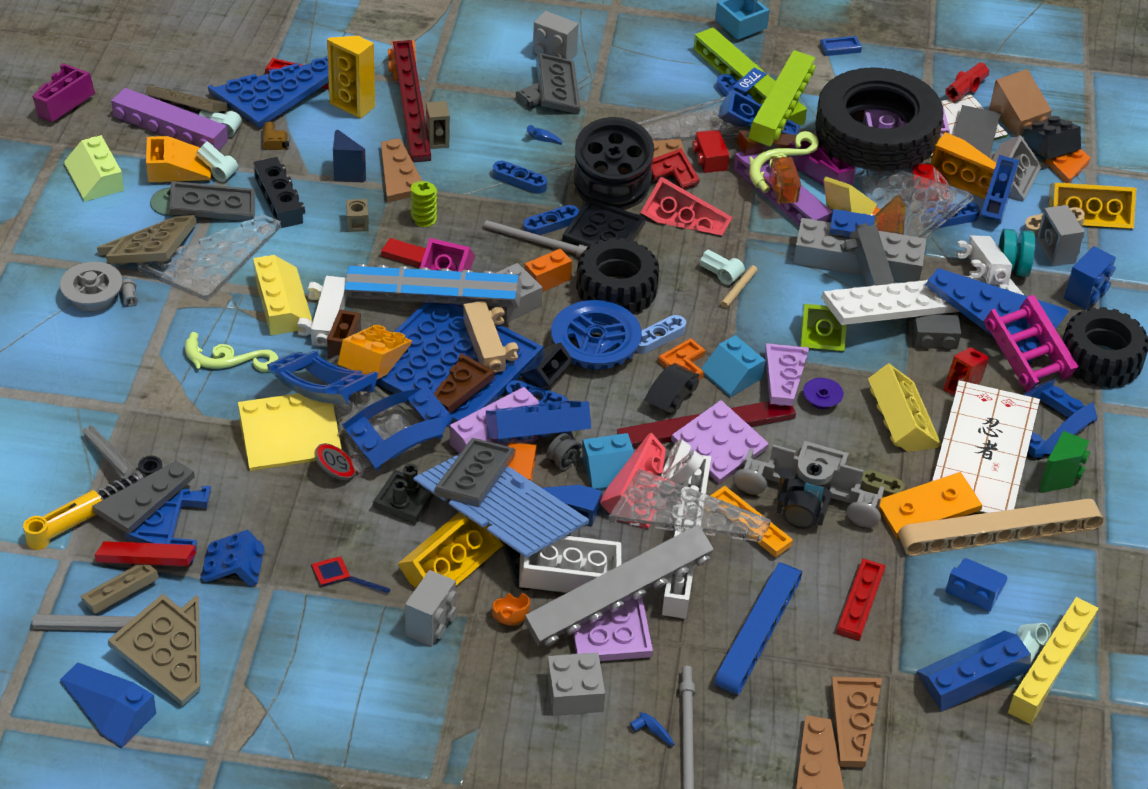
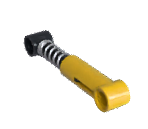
(41, 530)

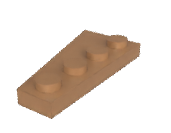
(854, 716)
(818, 756)

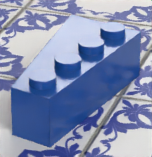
(538, 420)

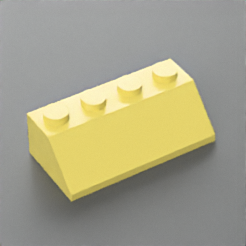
(280, 294)
(903, 410)

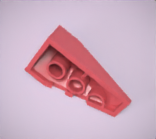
(679, 208)
(648, 457)

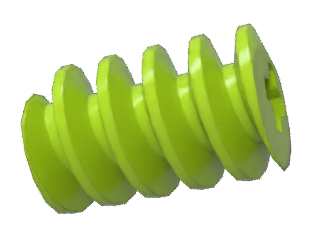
(423, 203)

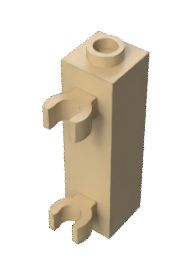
(485, 338)

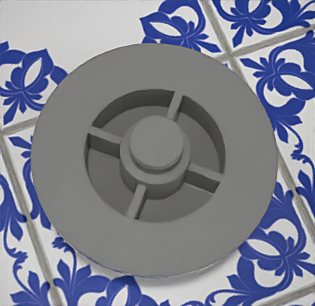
(91, 285)

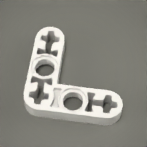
(681, 462)

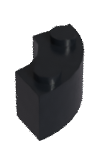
(672, 387)

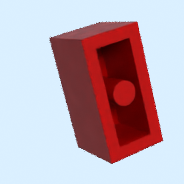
(711, 151)

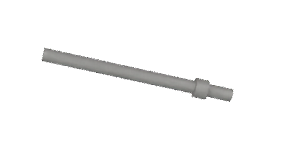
(535, 238)
(687, 691)

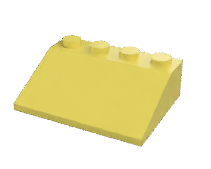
(285, 430)

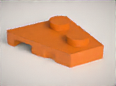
(1069, 164)

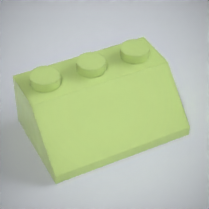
(94, 169)

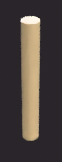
(738, 286)

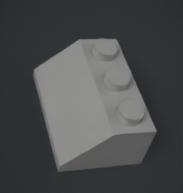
(1027, 168)

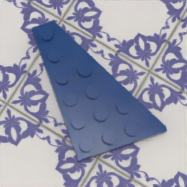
(271, 94)
(978, 298)

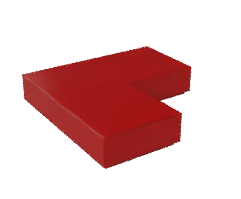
(677, 165)

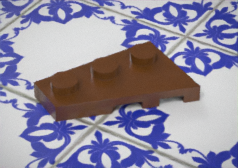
(463, 382)

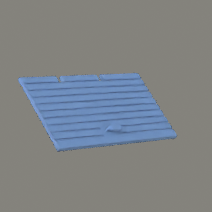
(515, 510)

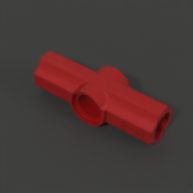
(967, 81)

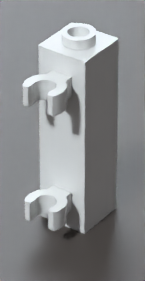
(987, 258)
(331, 299)

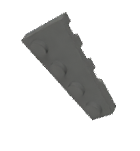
(140, 500)

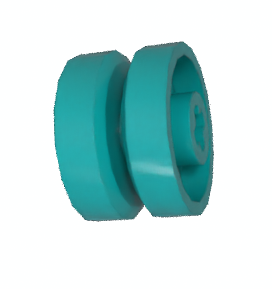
(1018, 250)

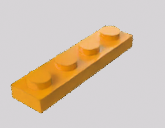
(774, 540)

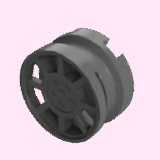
(563, 451)

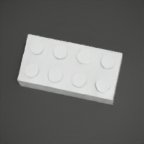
(568, 563)

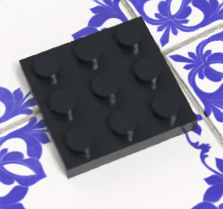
(602, 221)

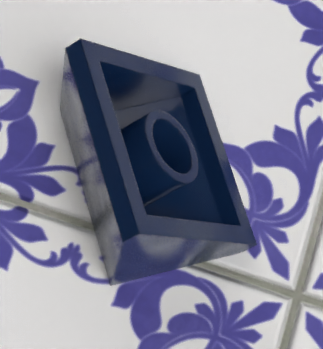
(348, 159)

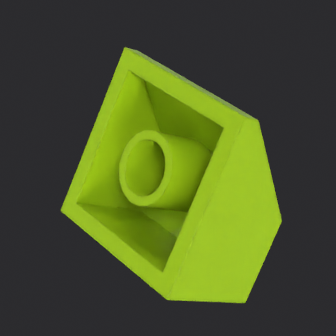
(821, 329)

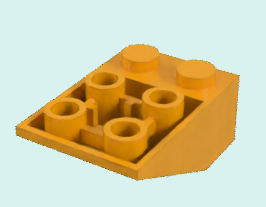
(174, 161)
(373, 350)

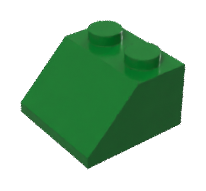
(1065, 463)

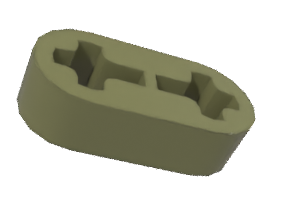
(879, 479)

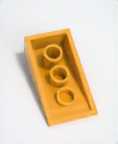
(963, 165)

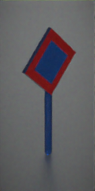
(334, 570)

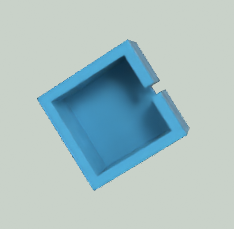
(742, 17)

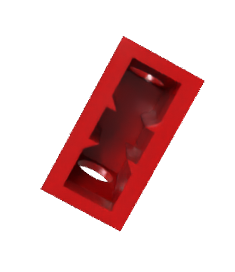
(968, 365)

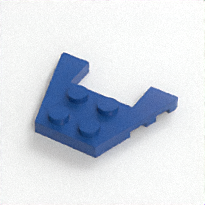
(163, 523)

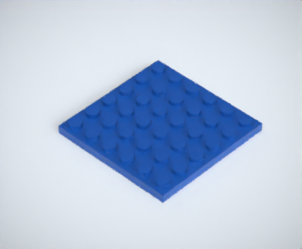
(437, 342)

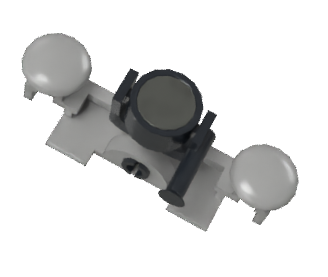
(817, 467)

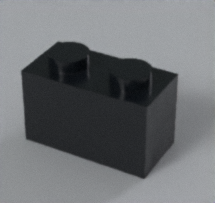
(547, 366)

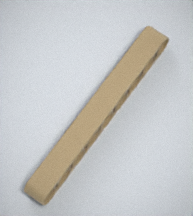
(1000, 527)

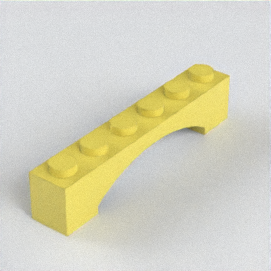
(1048, 665)

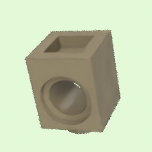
(357, 215)

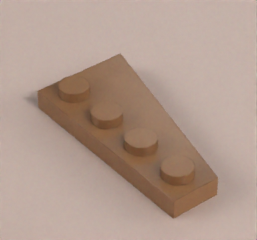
(398, 170)

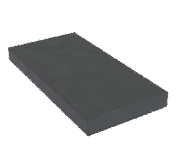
(557, 83)
(977, 127)
(212, 201)
(474, 472)

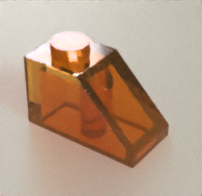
(892, 216)

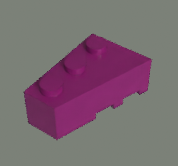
(63, 92)
(822, 164)

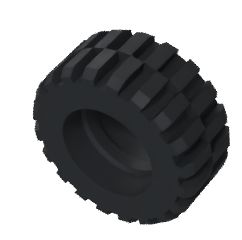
(620, 259)
(1111, 330)

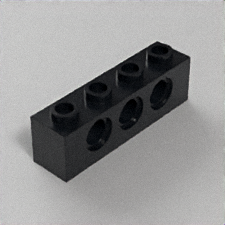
(279, 192)

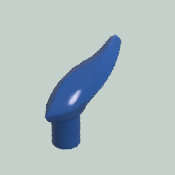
(543, 135)
(653, 725)

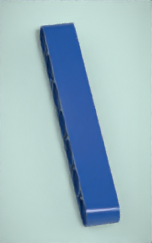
(758, 628)

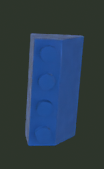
(976, 669)

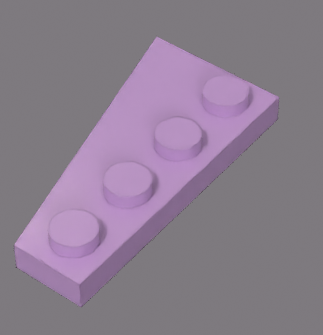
(784, 371)

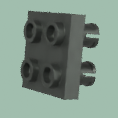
(403, 495)

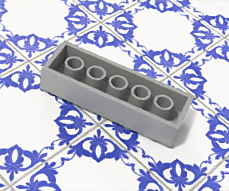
(823, 250)

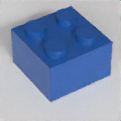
(1090, 278)

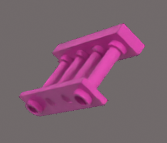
(1046, 334)

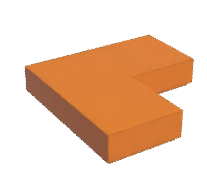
(684, 355)

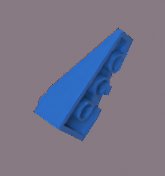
(742, 111)
(112, 703)

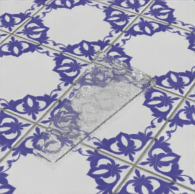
(686, 122)
(679, 508)

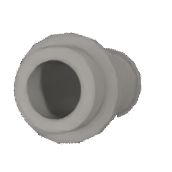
(129, 294)

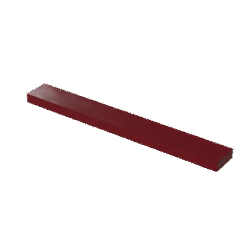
(411, 101)
(752, 414)

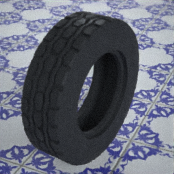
(879, 147)

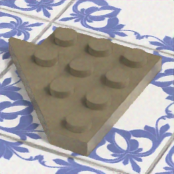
(149, 244)
(164, 646)

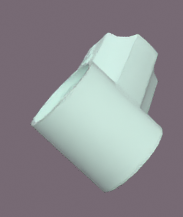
(230, 119)
(221, 166)
(725, 269)
(1034, 636)

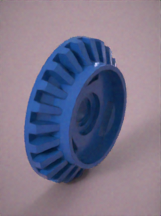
(610, 320)

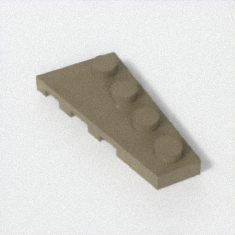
(180, 98)

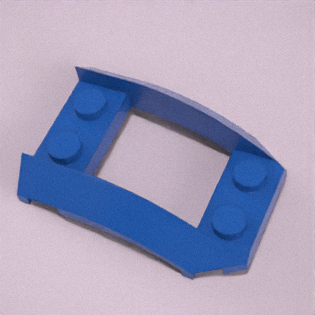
(341, 381)
(1077, 414)
(380, 450)

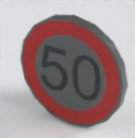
(334, 461)

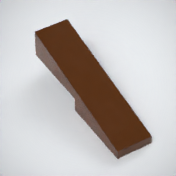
(752, 147)

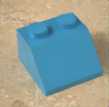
(734, 366)
(605, 458)

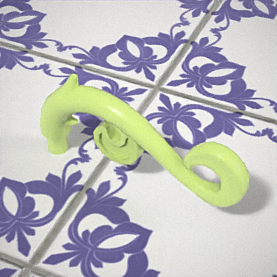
(756, 164)
(227, 352)

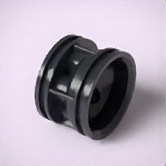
(614, 144)

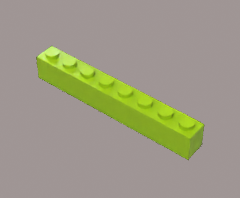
(730, 60)
(782, 98)

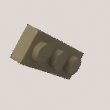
(119, 587)

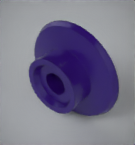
(823, 392)

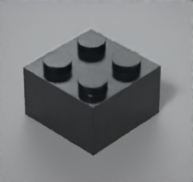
(1053, 137)

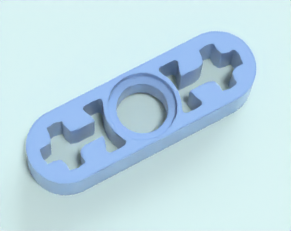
(671, 328)

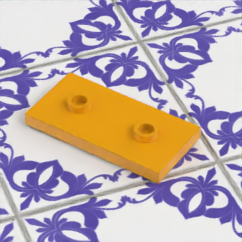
(930, 502)

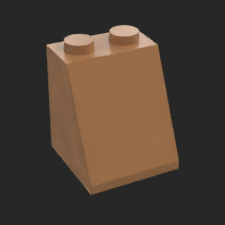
(1019, 101)

